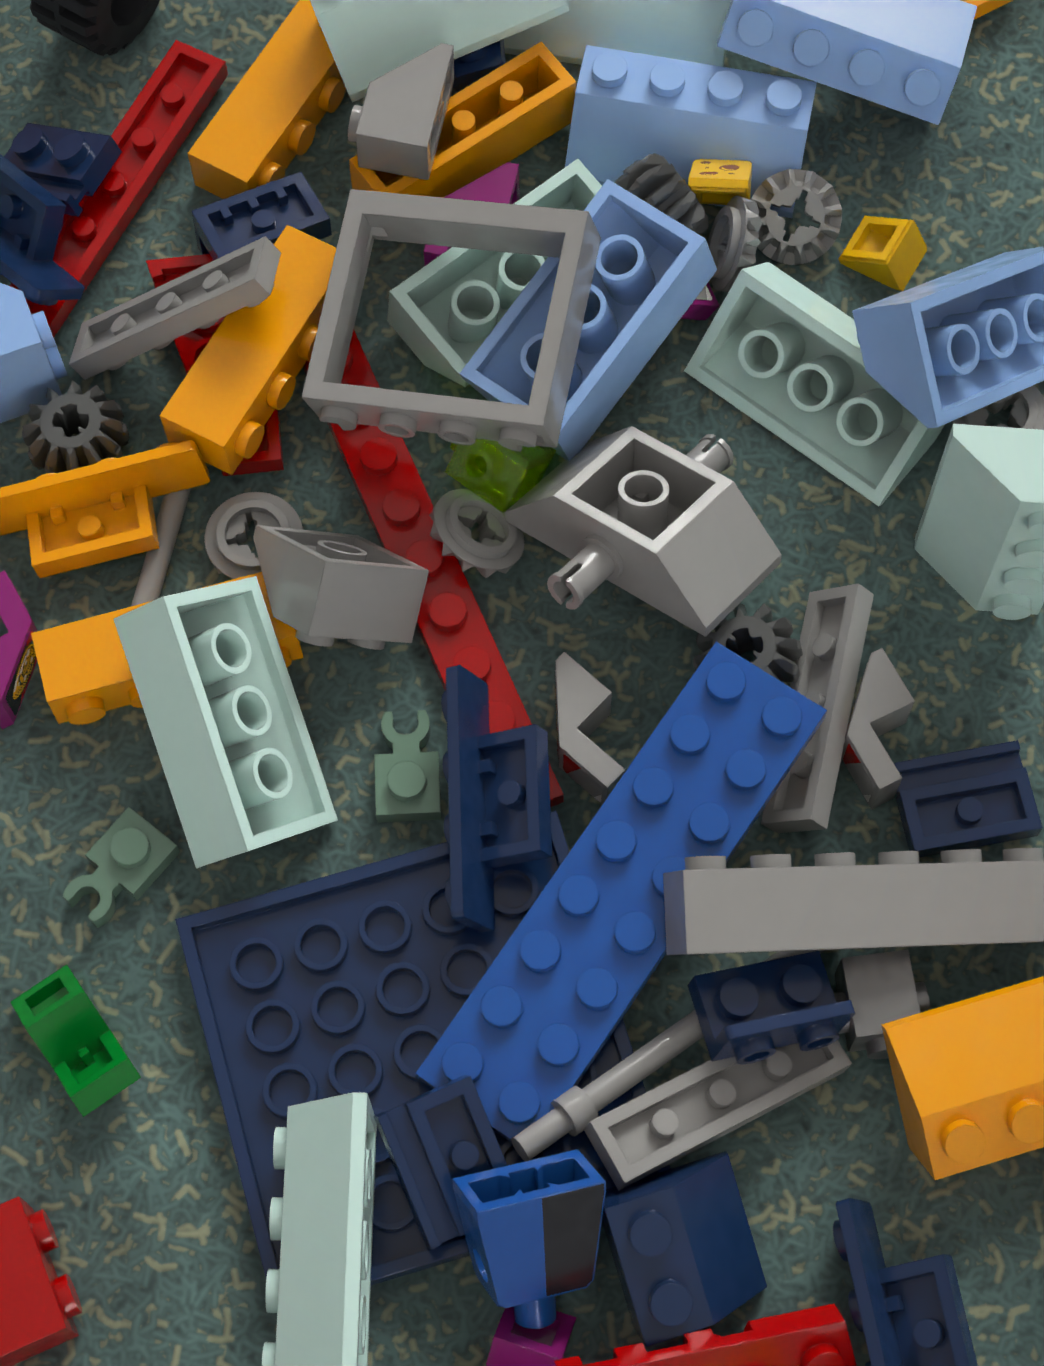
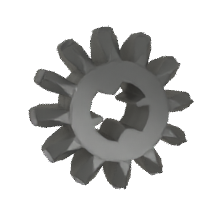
(664, 189)
(53, 425)
(758, 633)

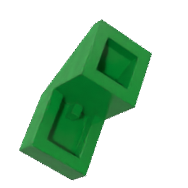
(75, 1040)

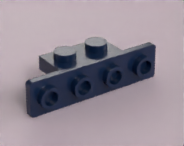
(29, 236)
(494, 795)
(907, 1310)

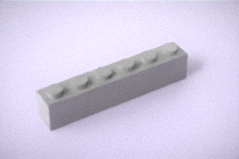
(853, 904)

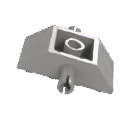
(651, 526)

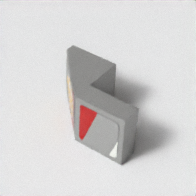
(878, 708)
(580, 709)

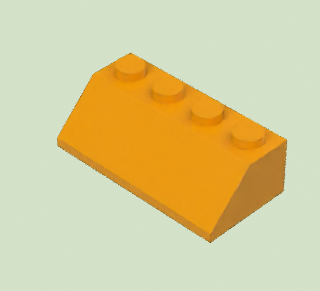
(971, 1078)

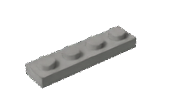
(176, 308)
(829, 670)
(704, 1107)

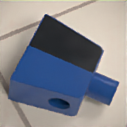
(533, 1231)

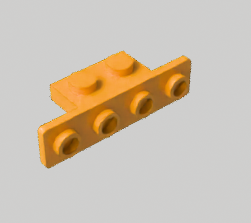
(98, 508)

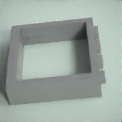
(467, 225)

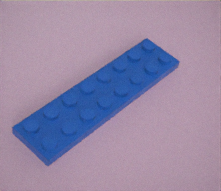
(602, 914)

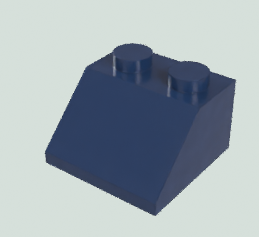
(682, 1248)

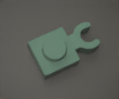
(407, 778)
(126, 859)

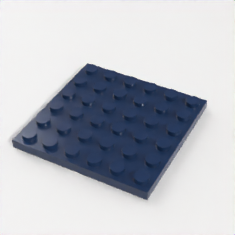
(349, 994)

